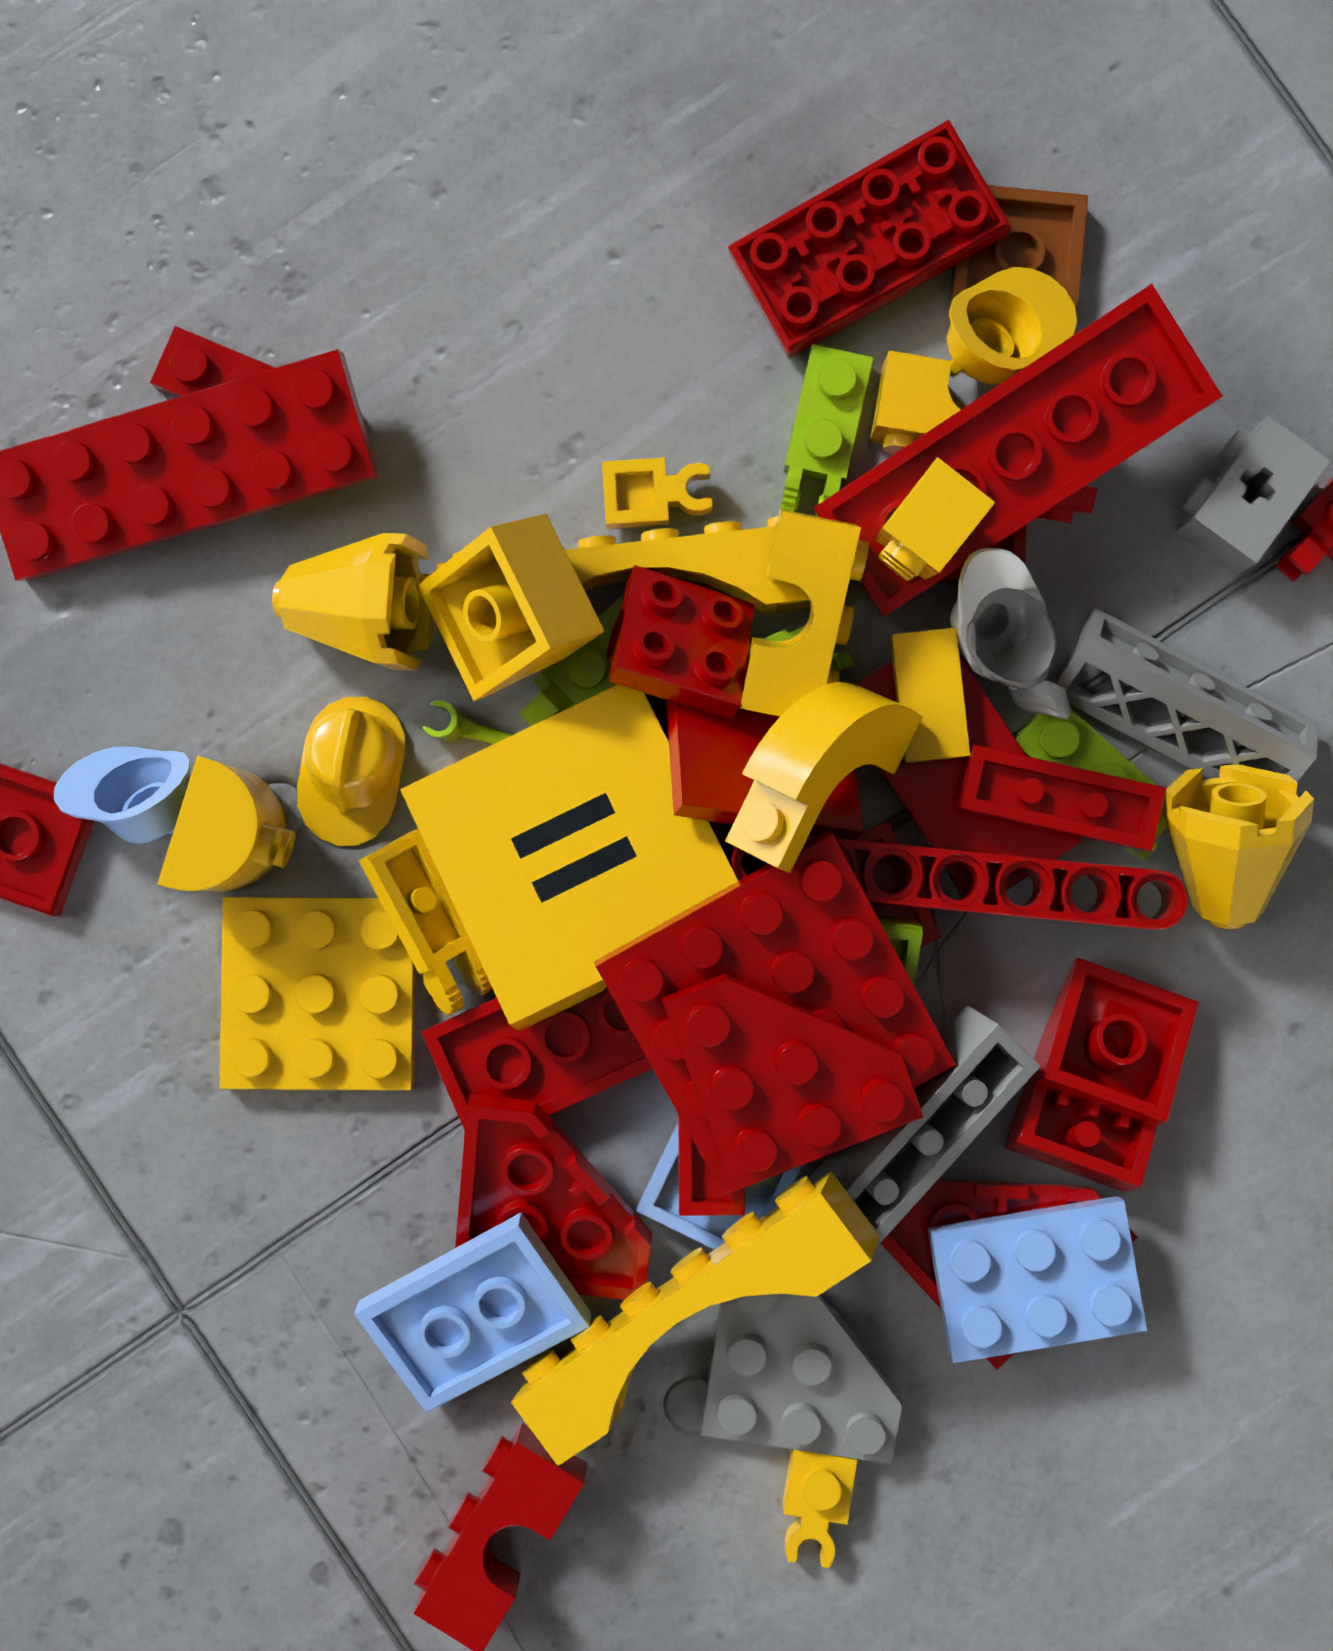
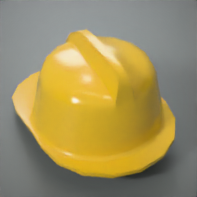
(1007, 324)
(351, 771)

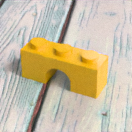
(910, 399)
(931, 523)
(821, 560)

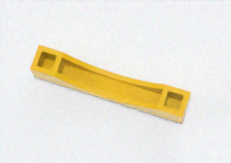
(720, 559)
(795, 1250)

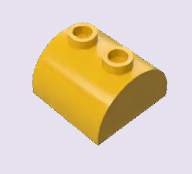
(225, 831)

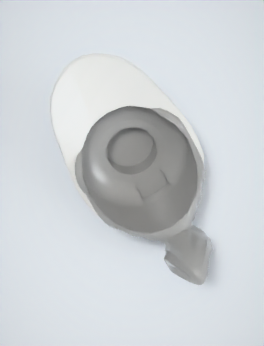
(1008, 630)

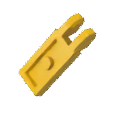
(425, 918)

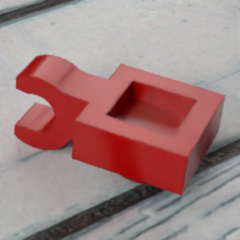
(1316, 524)

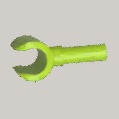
(463, 727)

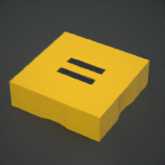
(565, 848)

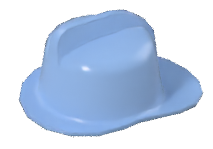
(127, 790)

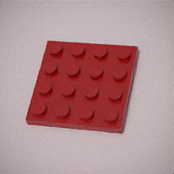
(791, 937)

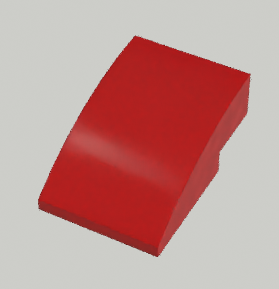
(1103, 1076)

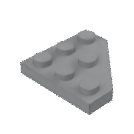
(797, 1380)

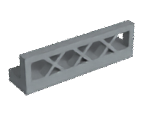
(1187, 688)

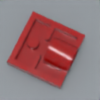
(681, 642)

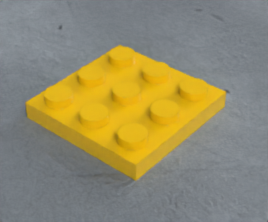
(315, 996)

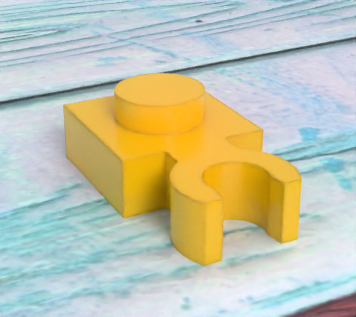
(641, 492)
(818, 1493)

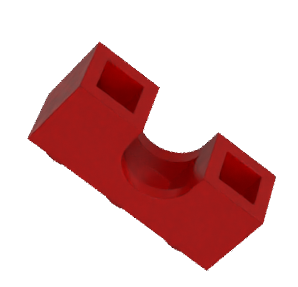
(468, 1585)

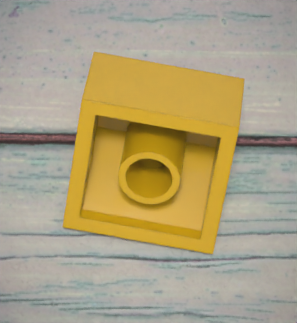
(509, 605)

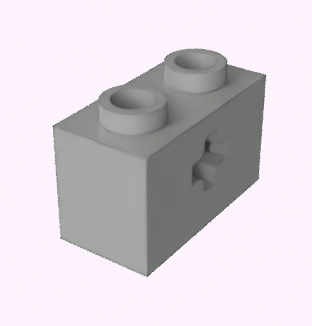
(1281, 474)

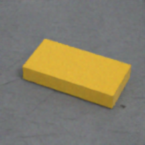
(931, 684)

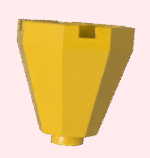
(361, 600)
(1235, 838)

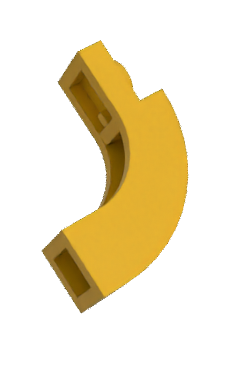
(807, 757)

